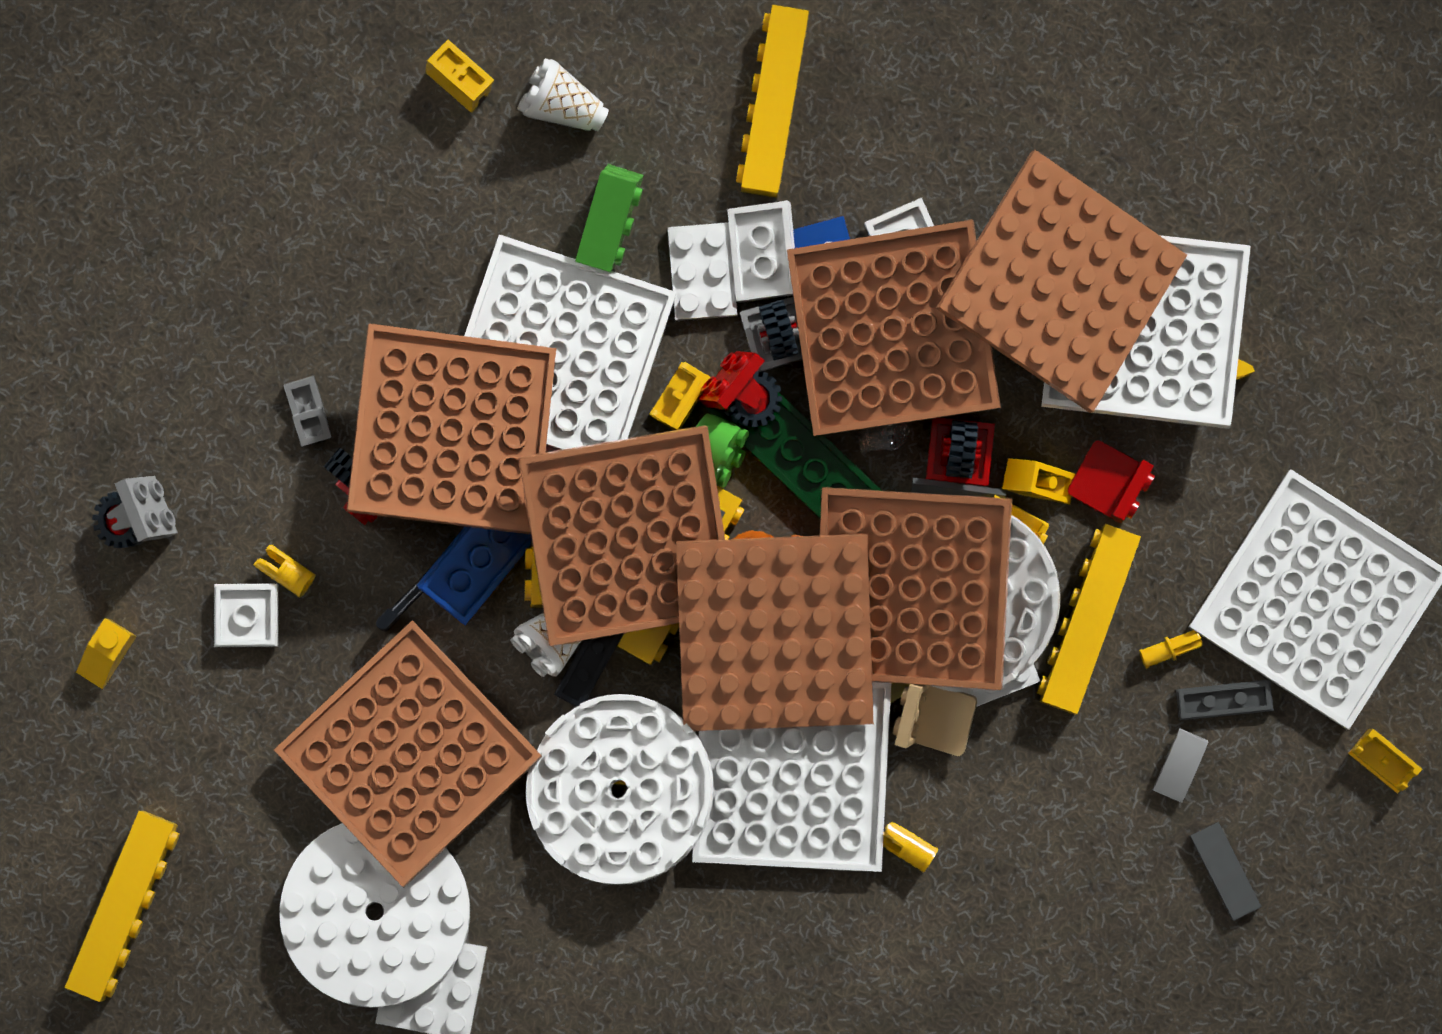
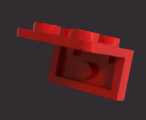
(1111, 481)

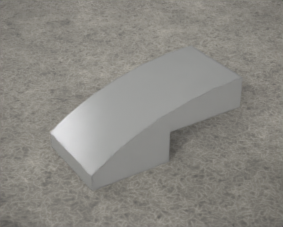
(307, 410)
(1180, 765)

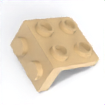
(935, 719)

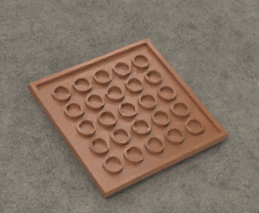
(1062, 281)
(874, 333)
(447, 427)
(610, 527)
(932, 582)
(775, 632)
(408, 753)

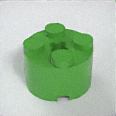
(726, 446)

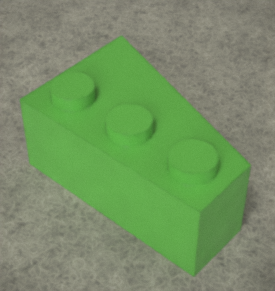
(610, 218)

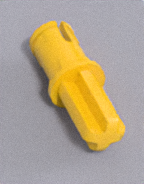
(1170, 648)

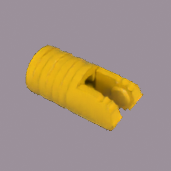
(290, 574)
(908, 846)

